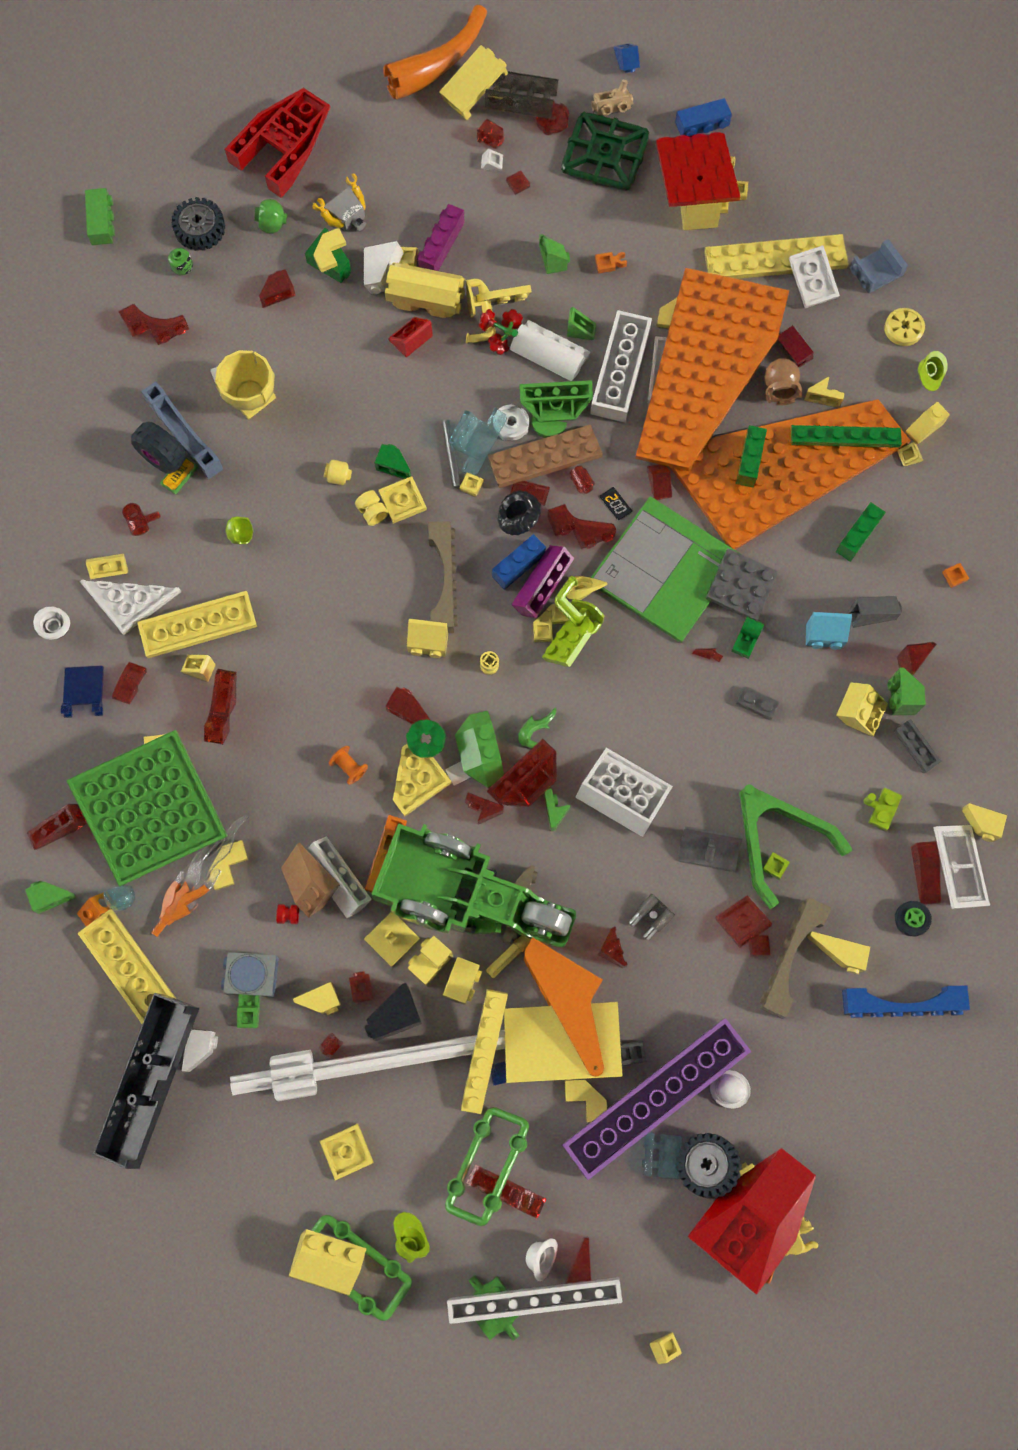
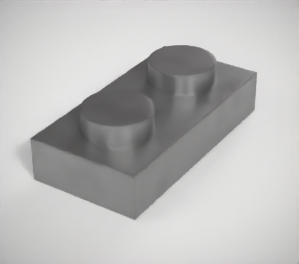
(757, 703)

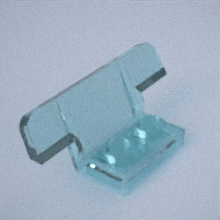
(476, 438)

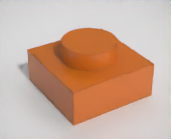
(955, 575)

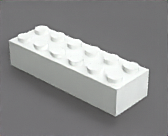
(621, 366)

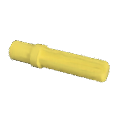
(508, 956)

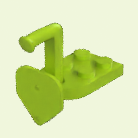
(576, 630)

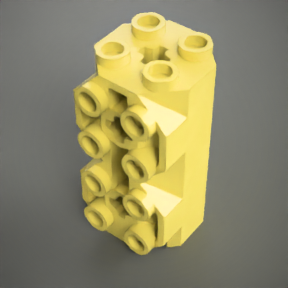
(424, 288)

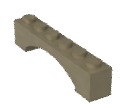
(440, 538)
(777, 998)

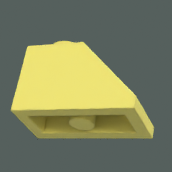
(928, 423)
(985, 822)
(322, 999)

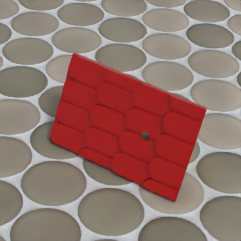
(698, 177)

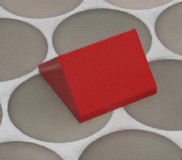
(412, 335)

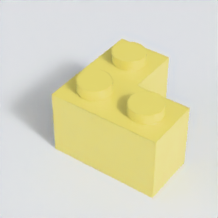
(431, 960)

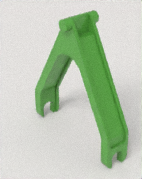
(756, 802)

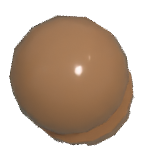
(782, 382)

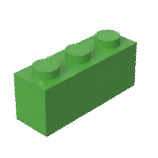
(99, 216)

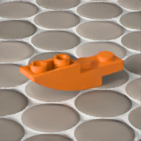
(385, 841)

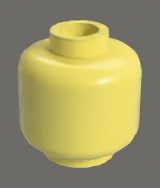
(337, 472)

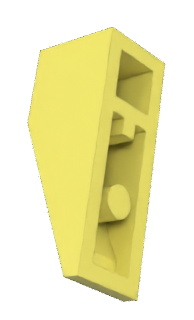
(843, 952)

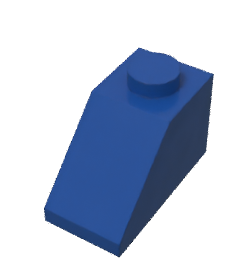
(627, 57)

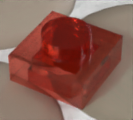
(518, 182)

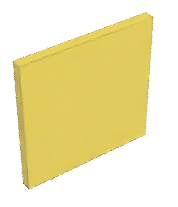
(391, 939)

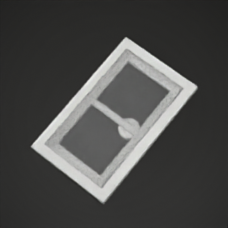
(961, 866)

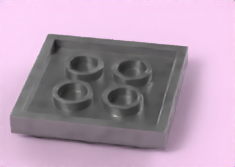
(741, 585)

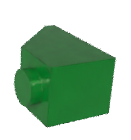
(392, 462)

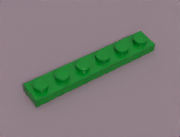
(845, 436)

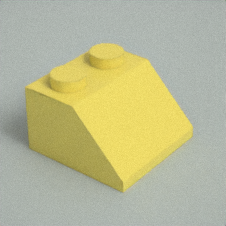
(427, 638)

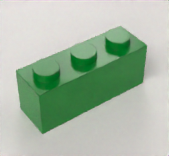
(751, 456)
(860, 531)

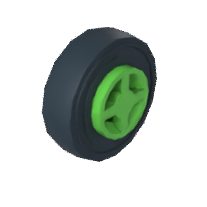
(919, 915)

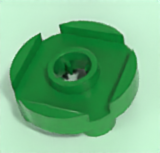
(423, 749)

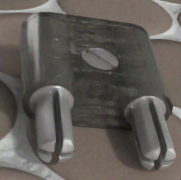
(654, 913)

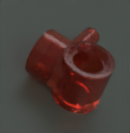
(138, 524)

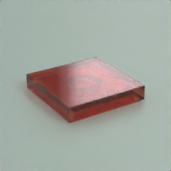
(743, 921)

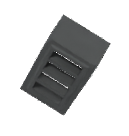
(640, 1052)

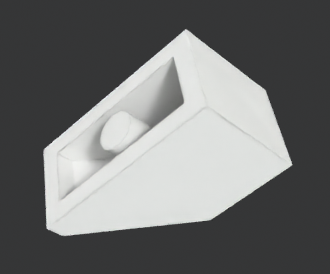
(198, 1048)

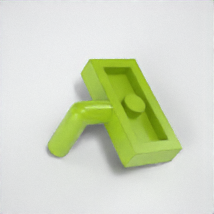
(883, 808)

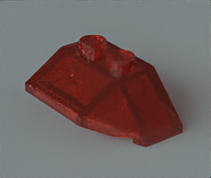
(527, 778)

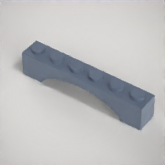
(180, 429)

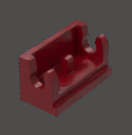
(796, 346)

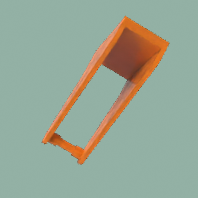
(570, 993)

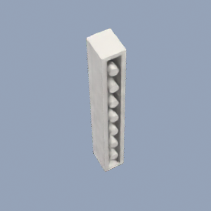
(534, 1300)

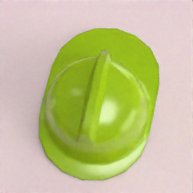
(932, 370)
(410, 1236)

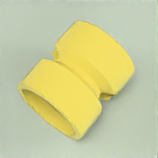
(372, 510)

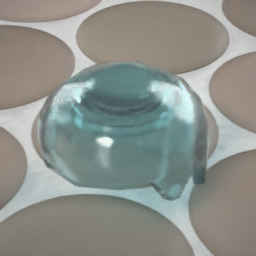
(119, 897)

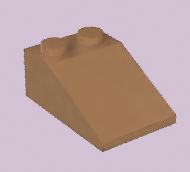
(308, 881)

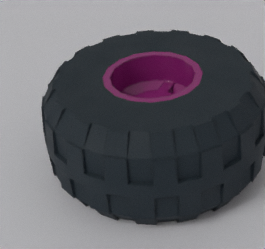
(158, 447)

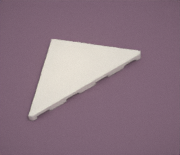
(129, 602)

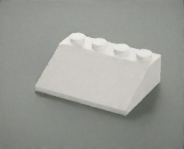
(624, 792)

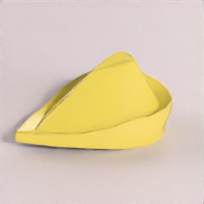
(585, 587)

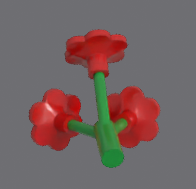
(511, 320)

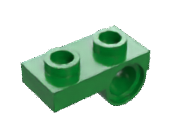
(747, 637)

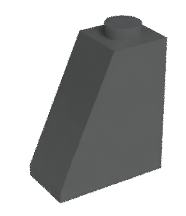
(874, 610)

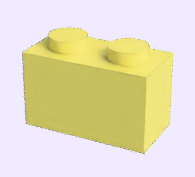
(462, 980)

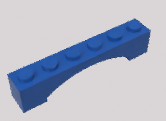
(951, 999)

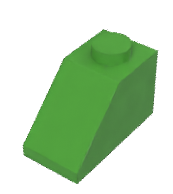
(47, 896)

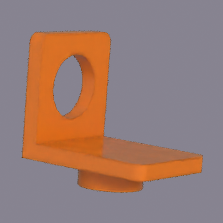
(92, 909)

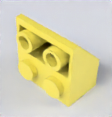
(862, 708)

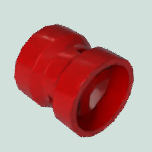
(287, 914)

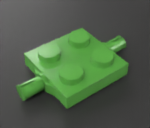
(492, 1327)

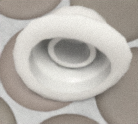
(51, 623)
(730, 1090)
(541, 1258)

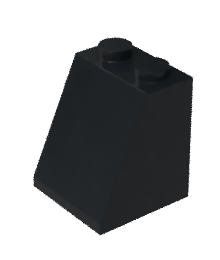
(393, 1015)

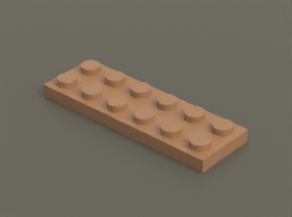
(545, 456)

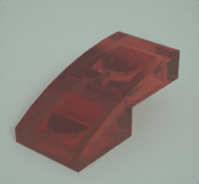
(128, 683)

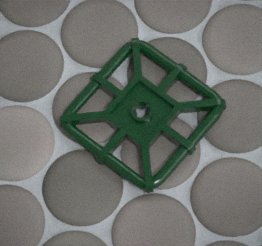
(609, 159)

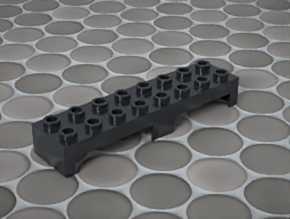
(146, 1081)

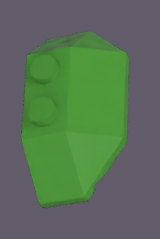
(556, 399)
(479, 749)

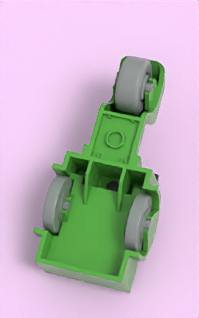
(447, 883)

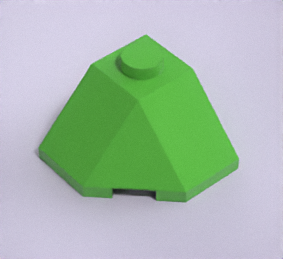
(553, 254)

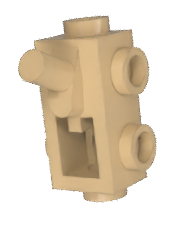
(612, 101)

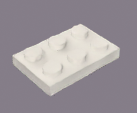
(814, 276)

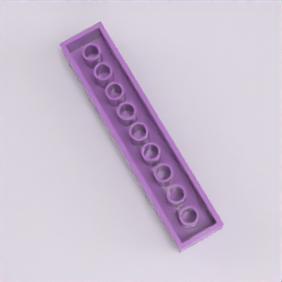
(656, 1098)

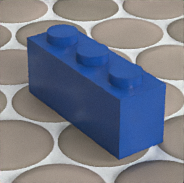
(703, 118)
(518, 562)

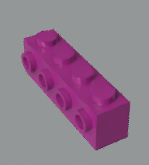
(442, 238)
(542, 581)

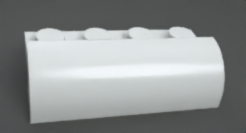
(549, 350)

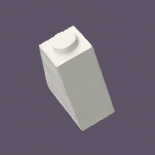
(377, 263)

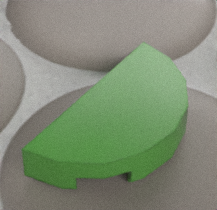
(548, 428)

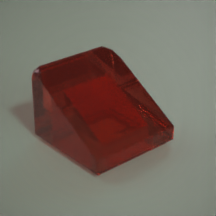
(759, 946)

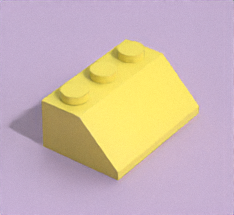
(327, 1262)

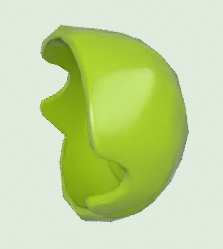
(239, 530)

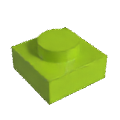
(776, 865)

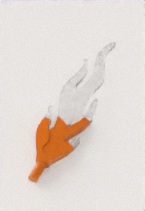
(196, 885)

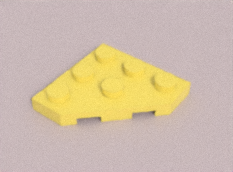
(417, 781)

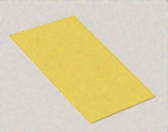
(542, 1051)

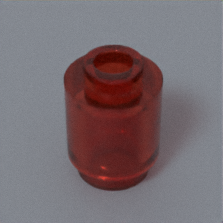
(582, 479)

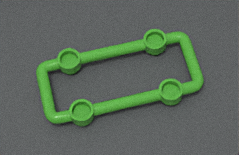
(491, 1201)
(391, 1268)

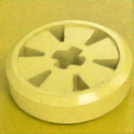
(906, 336)

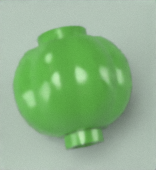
(270, 216)

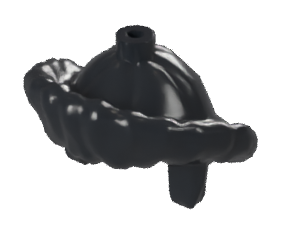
(518, 512)

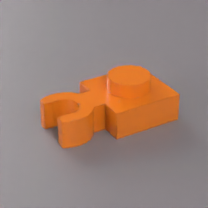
(607, 262)

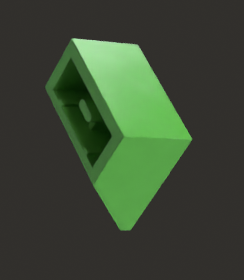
(906, 693)

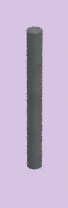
(451, 454)

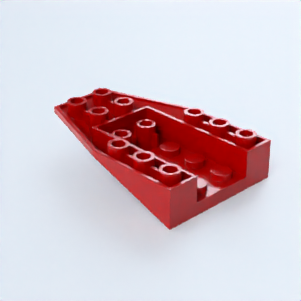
(757, 1220)

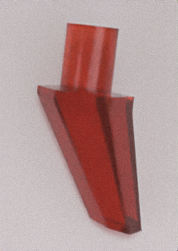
(708, 653)

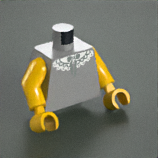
(345, 209)

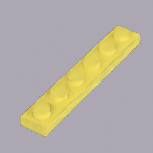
(484, 1051)

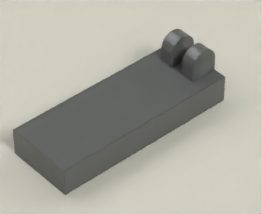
(917, 746)

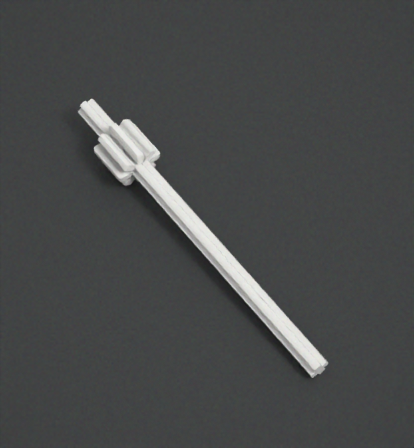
(296, 1073)

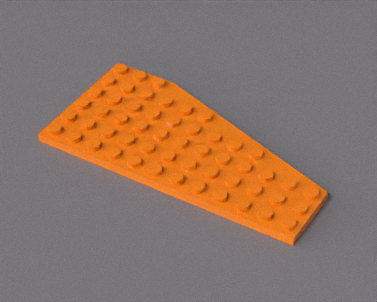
(709, 356)
(787, 474)

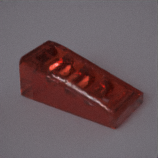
(330, 1045)

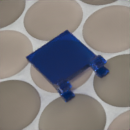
(83, 687)

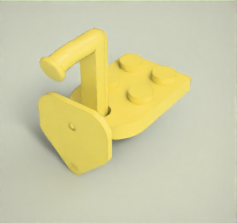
(484, 301)

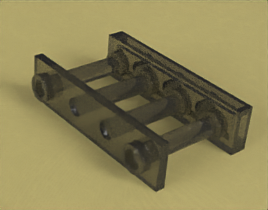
(520, 103)

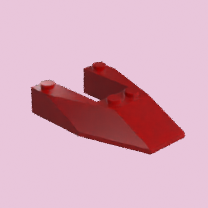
(287, 126)

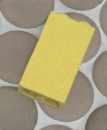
(472, 80)

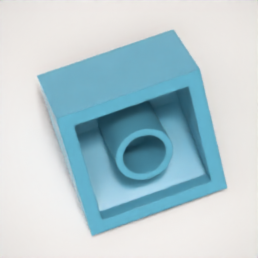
(828, 630)

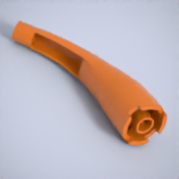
(422, 69)

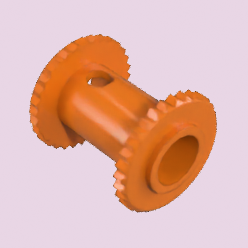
(348, 765)

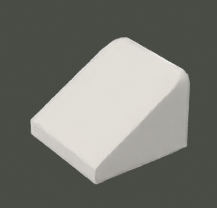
(491, 160)

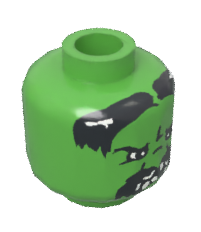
(180, 261)

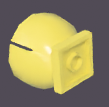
(245, 382)

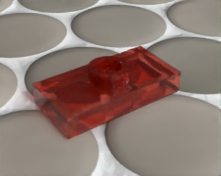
(539, 491)

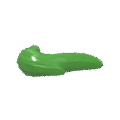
(533, 725)

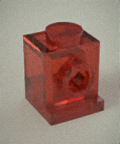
(490, 134)
(357, 995)

